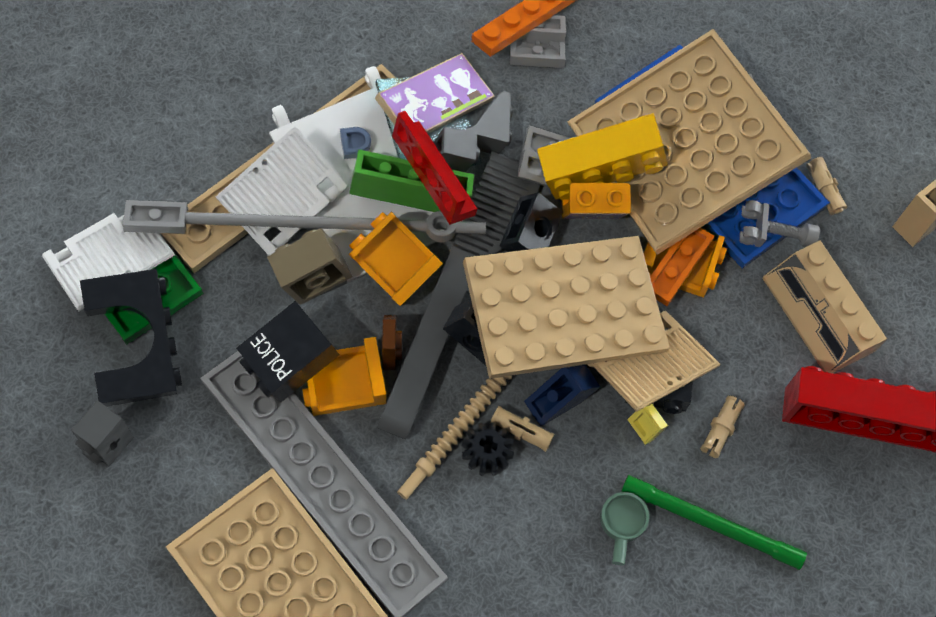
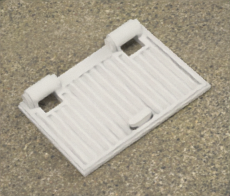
(283, 186)
(104, 252)

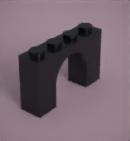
(140, 294)

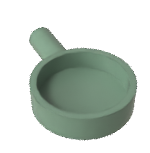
(624, 520)

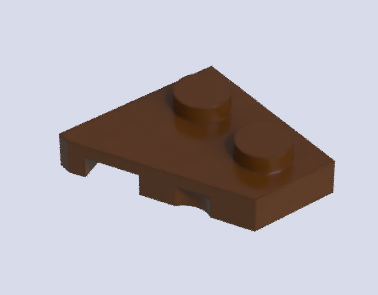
(391, 343)

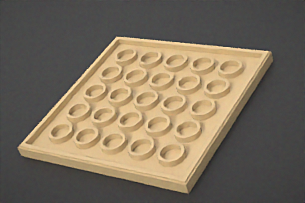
(716, 135)

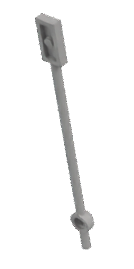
(173, 217)

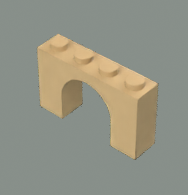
(919, 216)

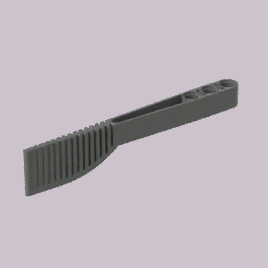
(496, 201)

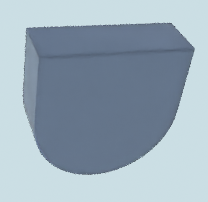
(354, 139)

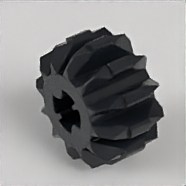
(499, 451)

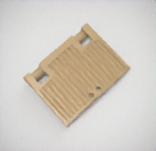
(654, 376)

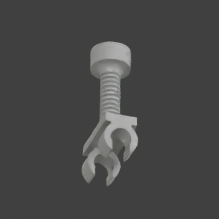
(758, 235)

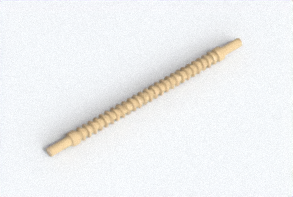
(426, 465)

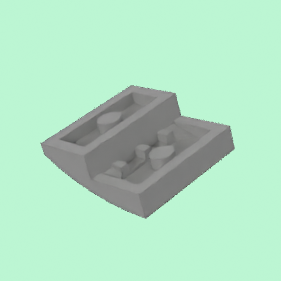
(542, 45)
(530, 165)

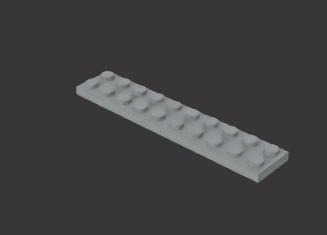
(329, 489)

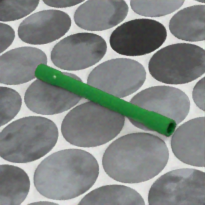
(776, 549)

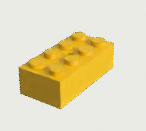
(604, 155)

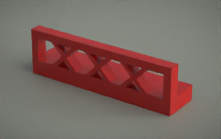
(432, 169)

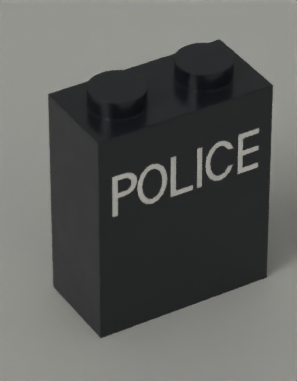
(286, 352)

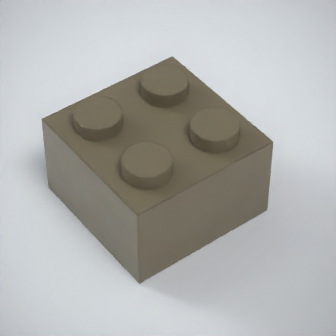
(309, 266)

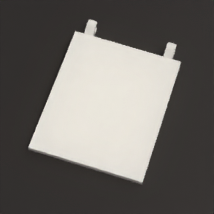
(324, 133)

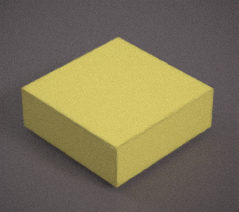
(647, 423)

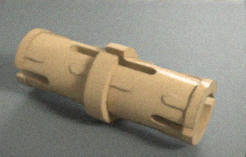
(826, 185)
(722, 426)
(541, 438)

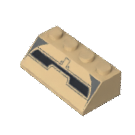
(824, 308)

